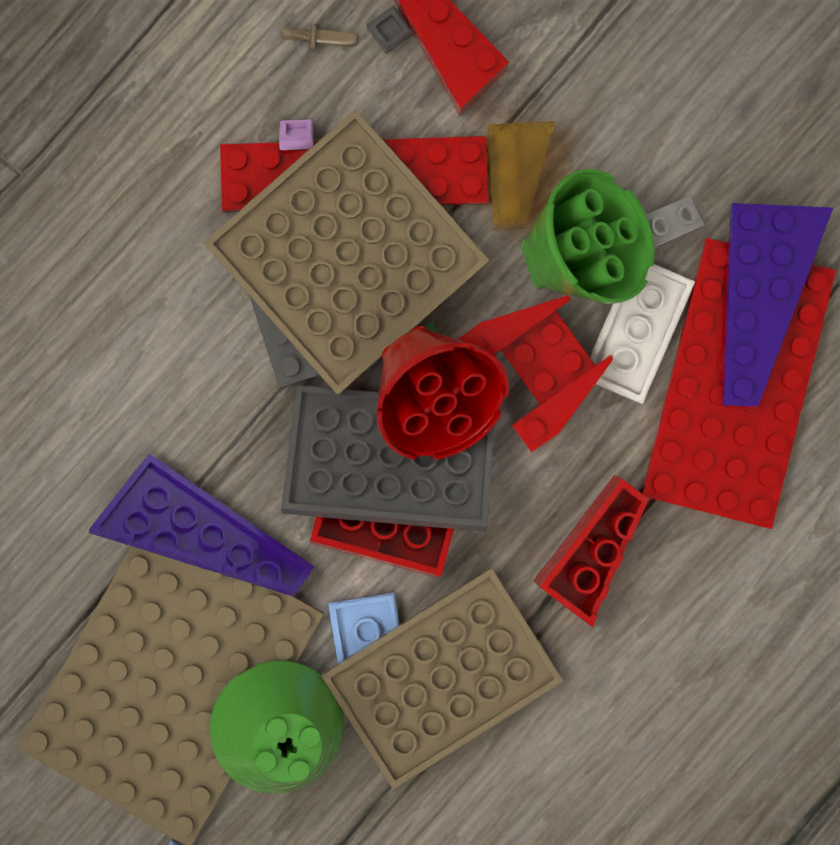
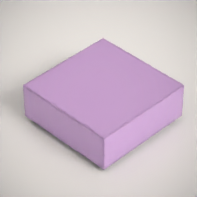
(296, 134)

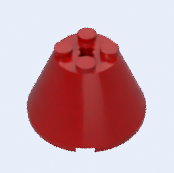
(438, 394)

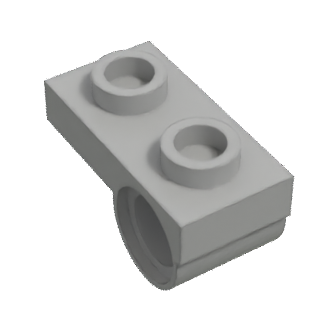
(674, 221)

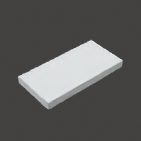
(639, 333)

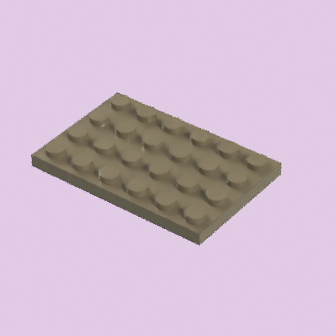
(441, 678)

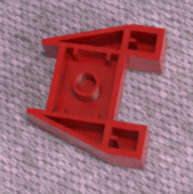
(547, 362)

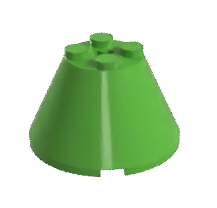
(590, 240)
(276, 727)

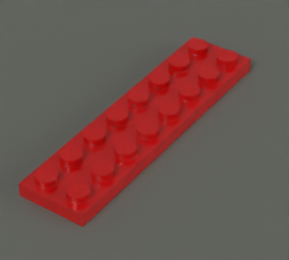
(446, 166)

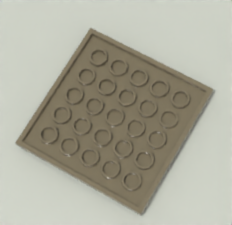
(346, 251)

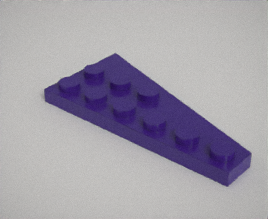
(765, 276)
(182, 522)

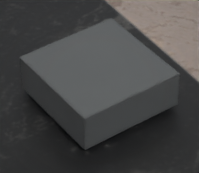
(389, 29)

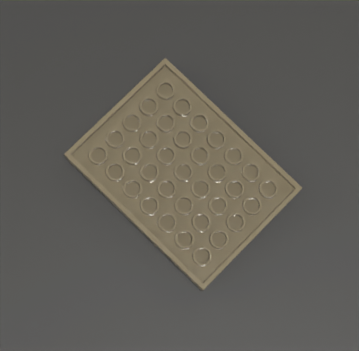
(144, 681)

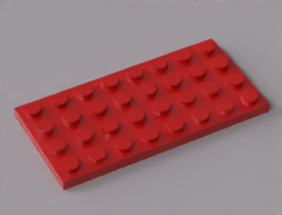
(722, 455)

